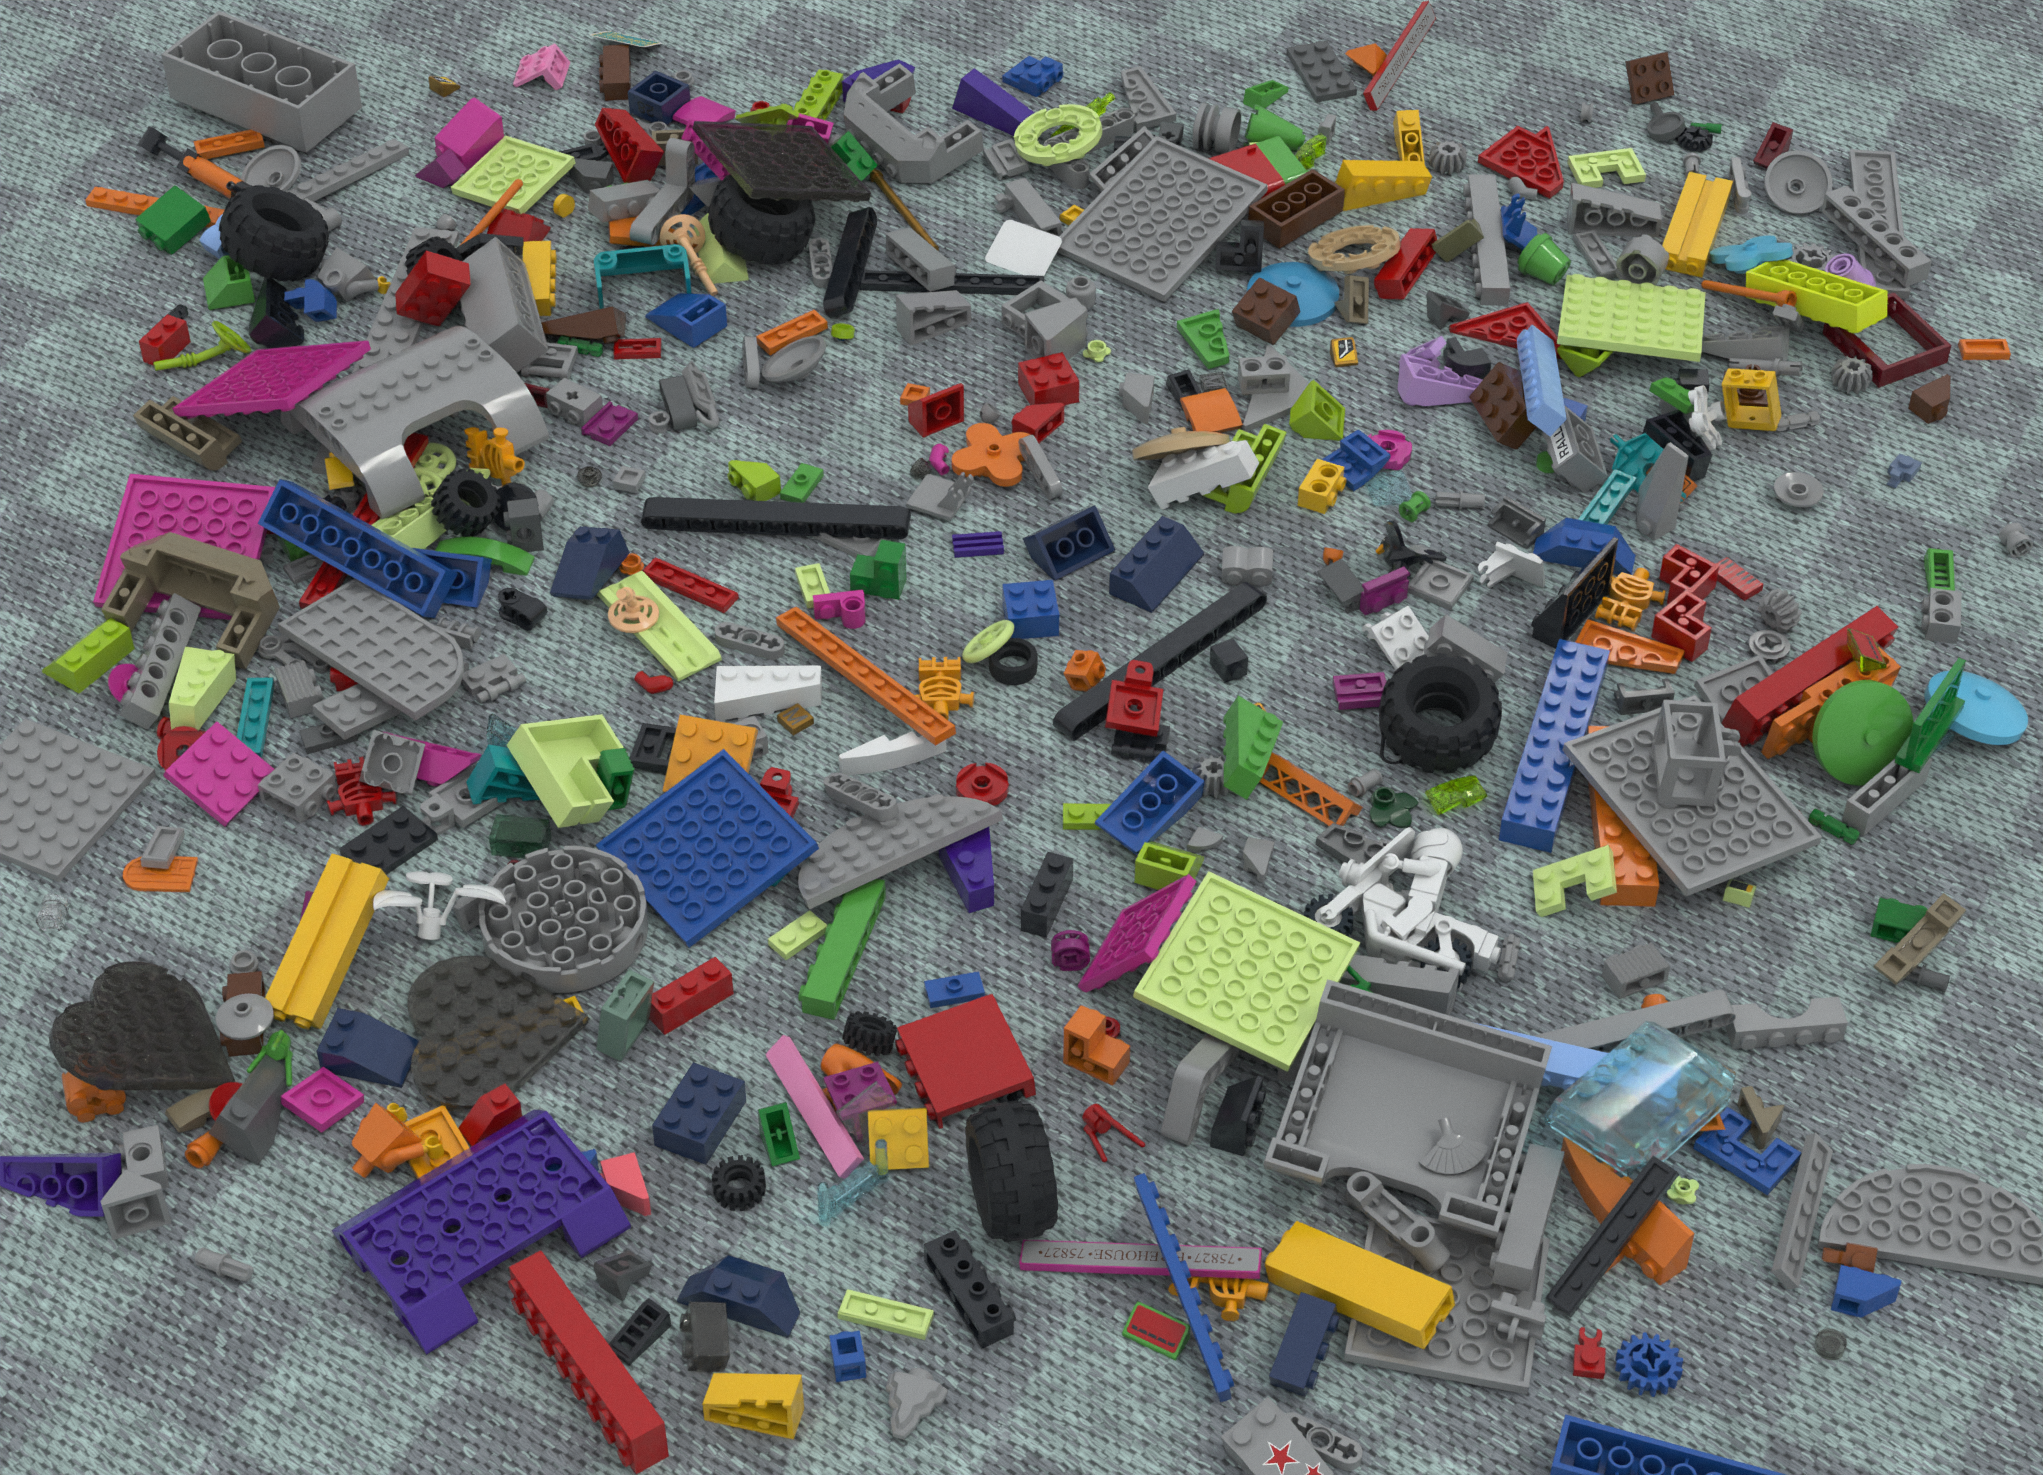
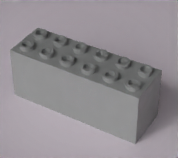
(502, 305)

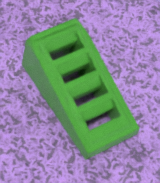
(1263, 95)
(1944, 557)

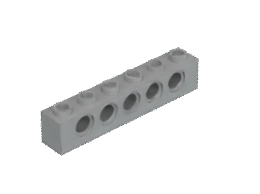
(1876, 236)
(160, 661)

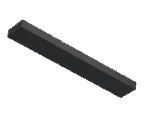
(1612, 1236)

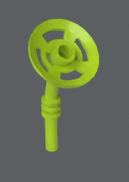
(228, 341)

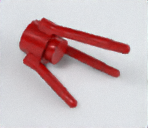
(1100, 1121)

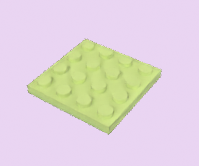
(509, 161)

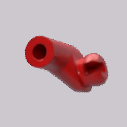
(654, 684)

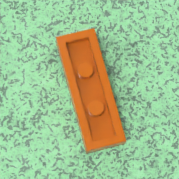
(229, 144)
(791, 331)

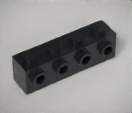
(969, 1289)

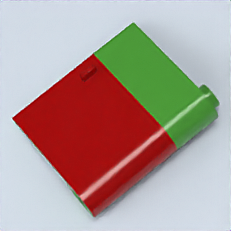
(1266, 162)

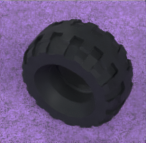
(760, 228)
(273, 233)
(1443, 684)
(1011, 1171)

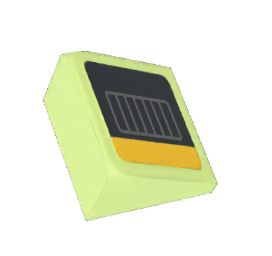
(1739, 893)

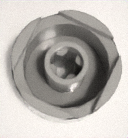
(1642, 261)

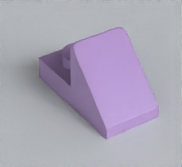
(1429, 350)

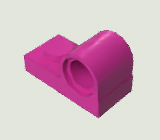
(847, 605)

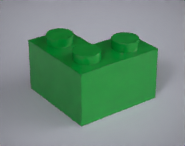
(854, 155)
(881, 574)

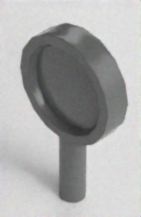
(1665, 125)

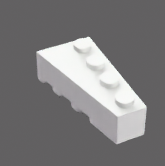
(1202, 471)
(764, 689)

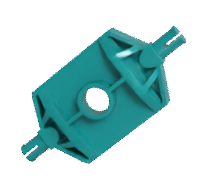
(1636, 457)

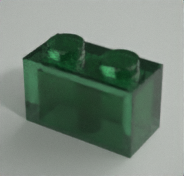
(518, 835)

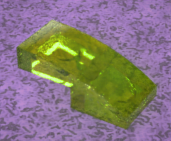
(1311, 150)
(1454, 792)

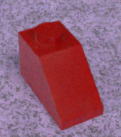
(1038, 420)
(490, 1114)

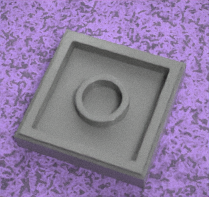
(1440, 584)

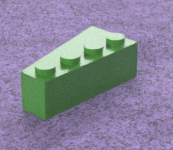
(1249, 744)

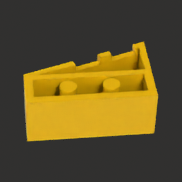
(756, 1402)

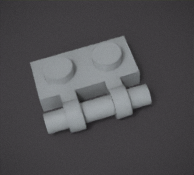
(492, 679)

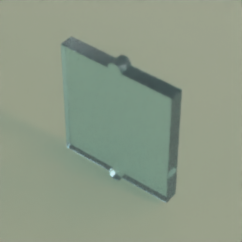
(1389, 488)

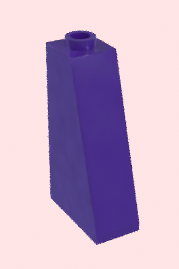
(989, 103)

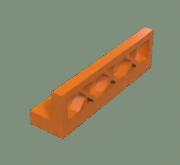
(1315, 785)

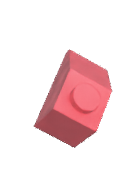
(627, 1183)

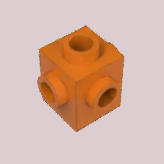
(1084, 670)

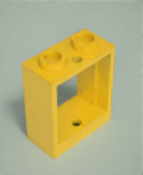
(1740, 416)

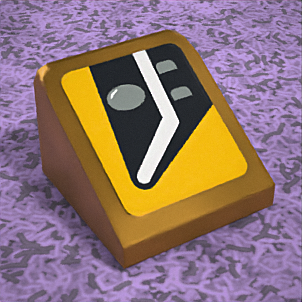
(442, 85)
(1343, 352)

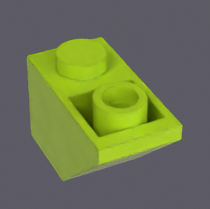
(754, 479)

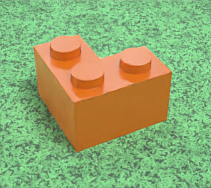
(1092, 1050)

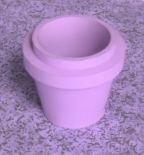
(1848, 267)

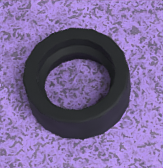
(1014, 675)

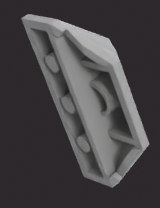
(1116, 162)

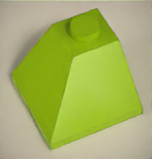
(1317, 414)

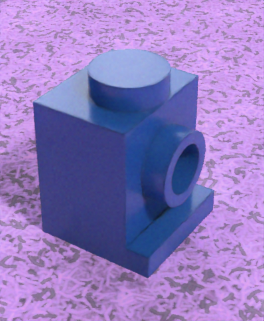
(847, 1356)

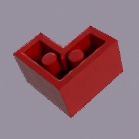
(1688, 572)
(1682, 625)

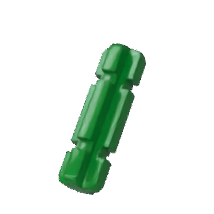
(584, 347)
(1834, 826)

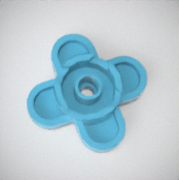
(1751, 253)

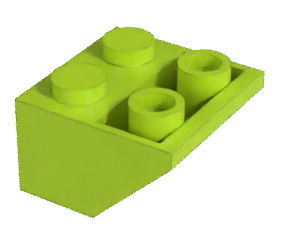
(1162, 865)

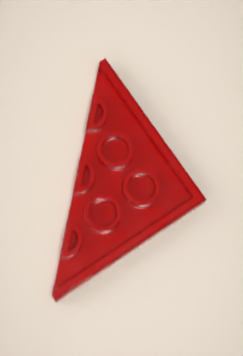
(1504, 326)

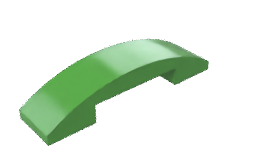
(508, 556)

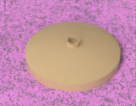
(1178, 442)

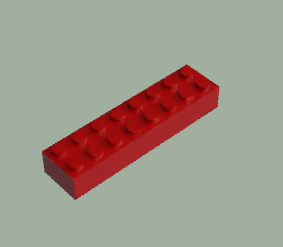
(1782, 691)
(588, 1362)

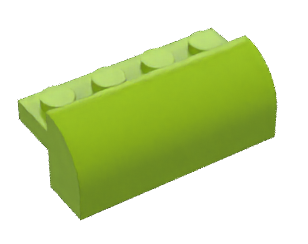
(1266, 449)

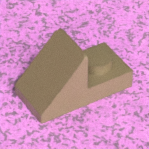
(1356, 299)
(1763, 1119)

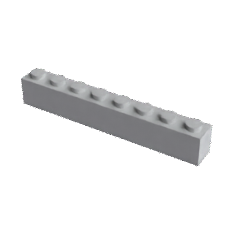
(1489, 252)

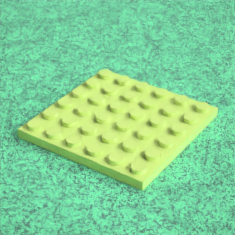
(1632, 317)
(1246, 970)

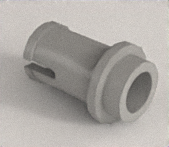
(1691, 163)
(1359, 785)

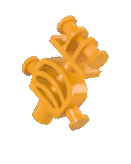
(493, 454)
(1628, 599)
(941, 685)
(1241, 1289)

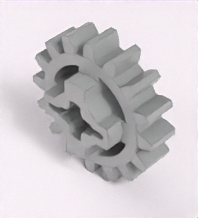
(1811, 256)

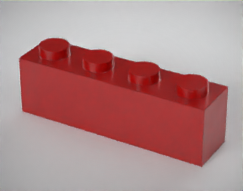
(1407, 265)

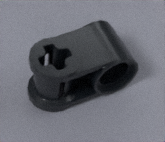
(521, 608)

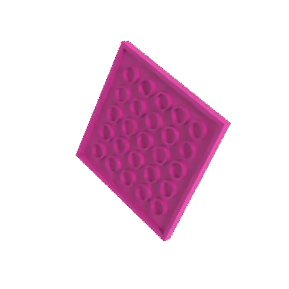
(272, 379)
(196, 509)

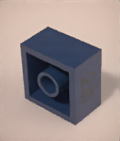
(658, 97)

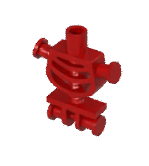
(356, 796)

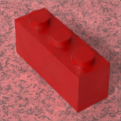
(690, 995)

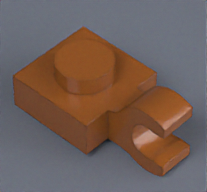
(1853, 1256)

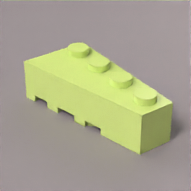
(200, 685)

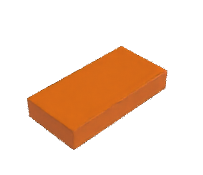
(1984, 349)

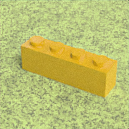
(541, 268)

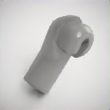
(1517, 187)

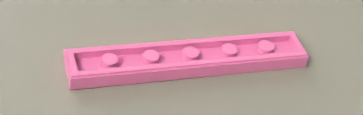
(814, 1107)

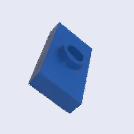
(954, 989)

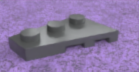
(1349, 844)

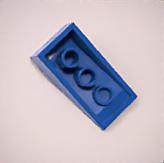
(1152, 803)

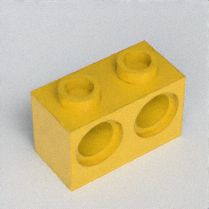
(1321, 486)

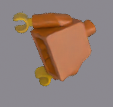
(389, 1142)

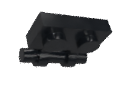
(1140, 745)

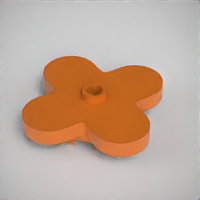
(990, 455)

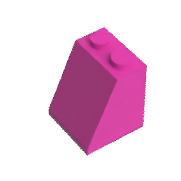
(470, 133)

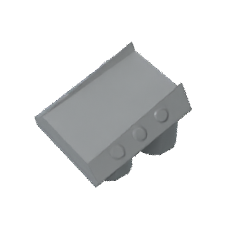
(392, 762)

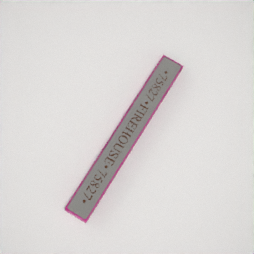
(1138, 1259)

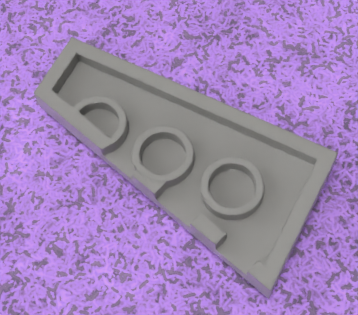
(1145, 99)

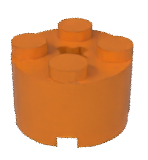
(87, 1100)

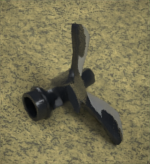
(1399, 555)

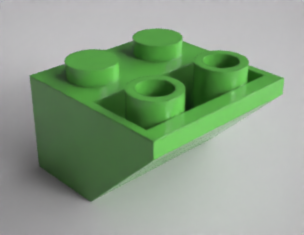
(228, 284)

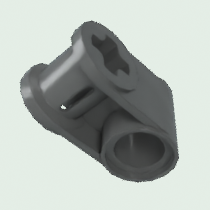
(1171, 132)

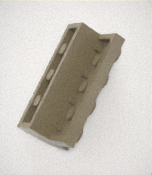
(196, 437)

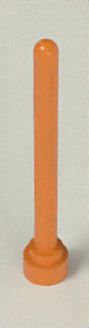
(495, 210)
(1780, 298)

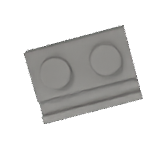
(1005, 159)

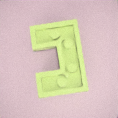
(1588, 167)
(1591, 867)

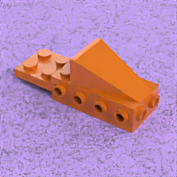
(1798, 722)

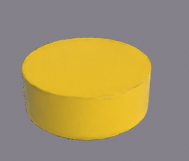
(563, 205)

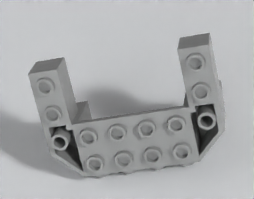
(902, 154)

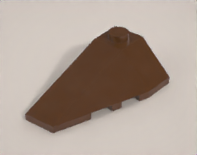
(598, 325)

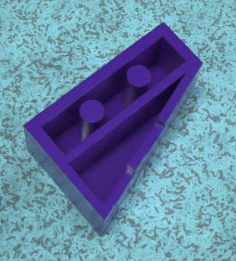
(971, 869)

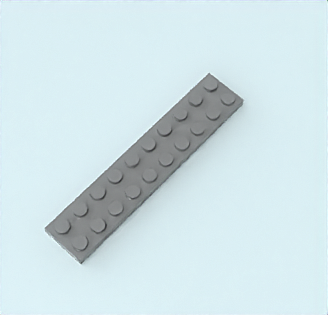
(1876, 182)

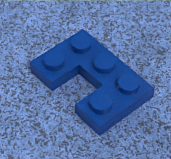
(1758, 1170)

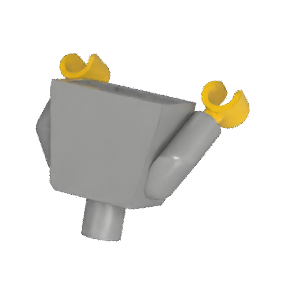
(359, 276)

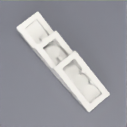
(885, 754)

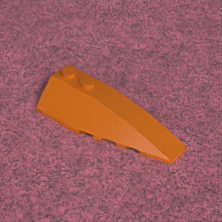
(1662, 1240)

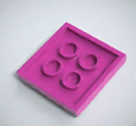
(219, 773)

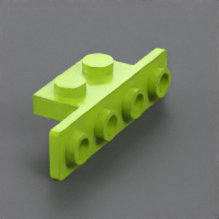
(771, 115)

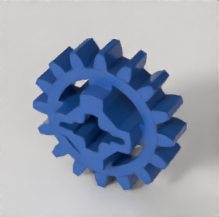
(1649, 1364)

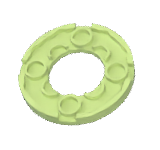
(1031, 128)

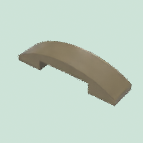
(1921, 939)

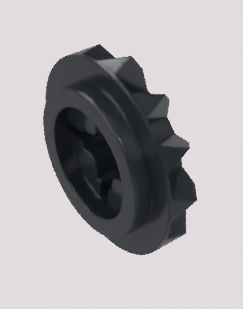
(1702, 142)

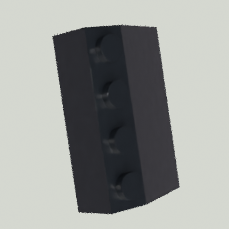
(1577, 598)

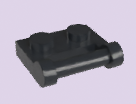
(649, 747)

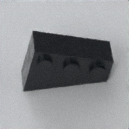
(1675, 429)

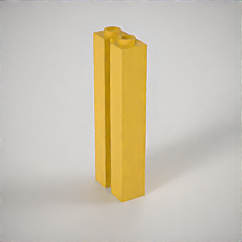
(1696, 223)
(325, 942)
(1360, 1284)

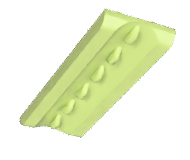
(673, 637)

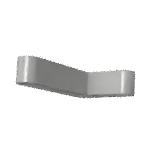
(1076, 171)
(673, 195)
(1190, 1084)

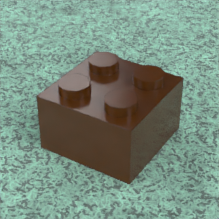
(1266, 311)

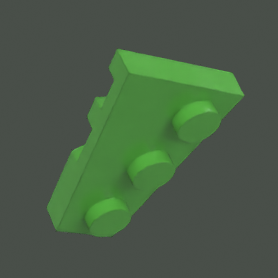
(1206, 338)

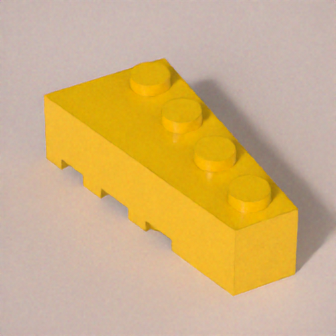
(1381, 181)

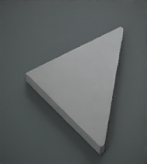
(1272, 406)

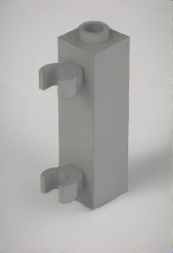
(1028, 206)

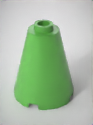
(1268, 125)

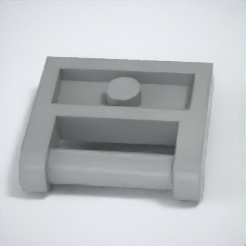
(556, 355)

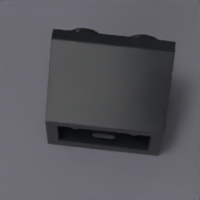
(1238, 1116)

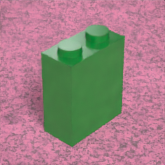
(172, 220)

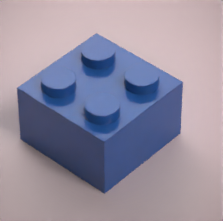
(1031, 609)

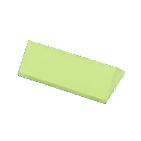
(720, 263)

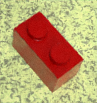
(164, 340)

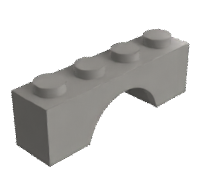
(1755, 1028)

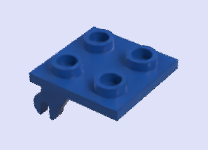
(1514, 226)

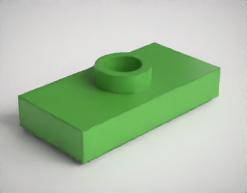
(801, 483)

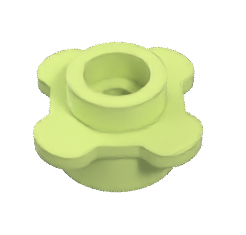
(1096, 350)
(1683, 1196)

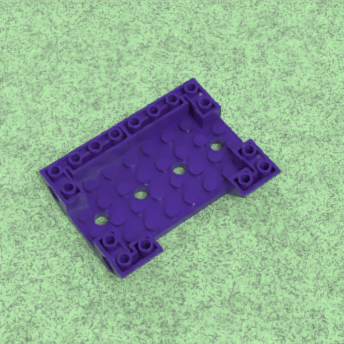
(464, 1194)

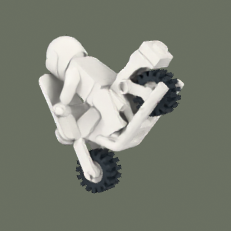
(1419, 929)

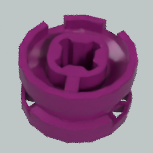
(1070, 953)

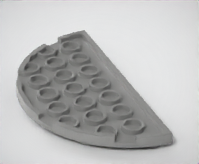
(873, 848)
(1938, 1221)

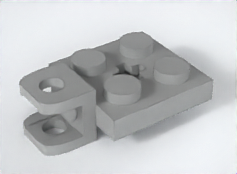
(451, 808)

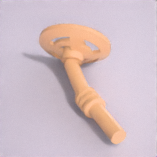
(682, 236)
(632, 611)

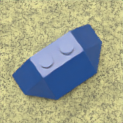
(1577, 541)

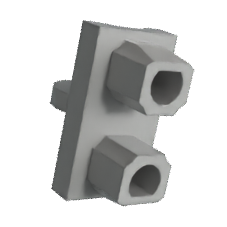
(1517, 1320)

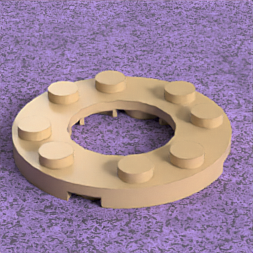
(1385, 246)

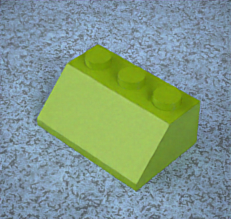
(91, 655)

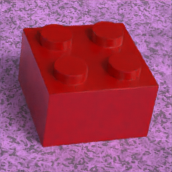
(1048, 380)

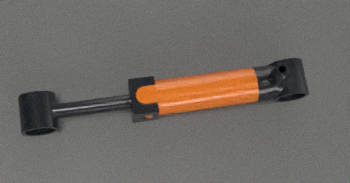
(194, 164)

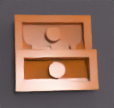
(1211, 411)

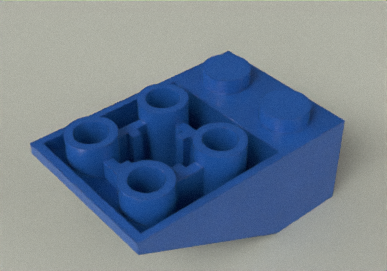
(690, 317)

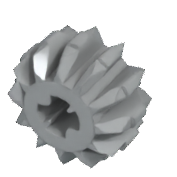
(1447, 157)
(1851, 374)
(1779, 610)
(1212, 772)

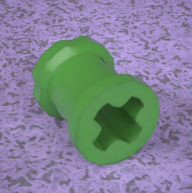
(1414, 506)

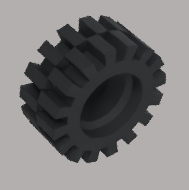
(869, 1033)
(738, 1196)

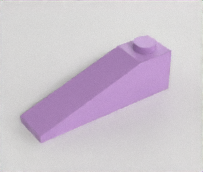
(1432, 386)

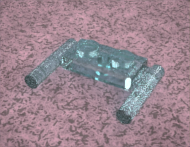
(860, 1182)

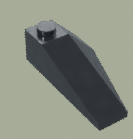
(273, 319)

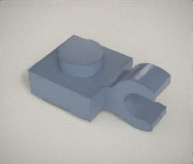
(1901, 469)

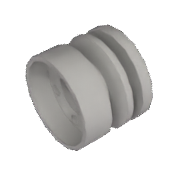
(1216, 128)

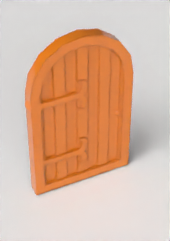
(174, 879)

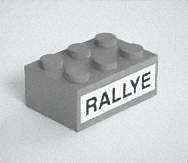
(1576, 453)

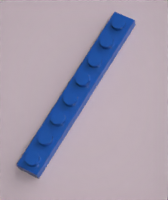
(1188, 1296)

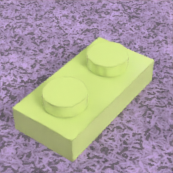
(811, 582)
(797, 935)

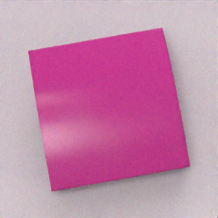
(705, 110)

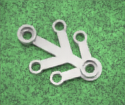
(1702, 416)

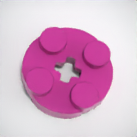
(1400, 448)

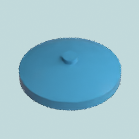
(1314, 289)

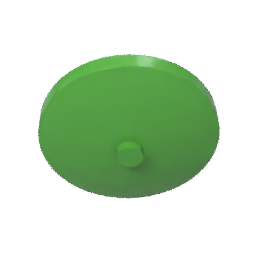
(1861, 730)

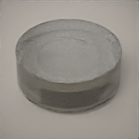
(1830, 1344)

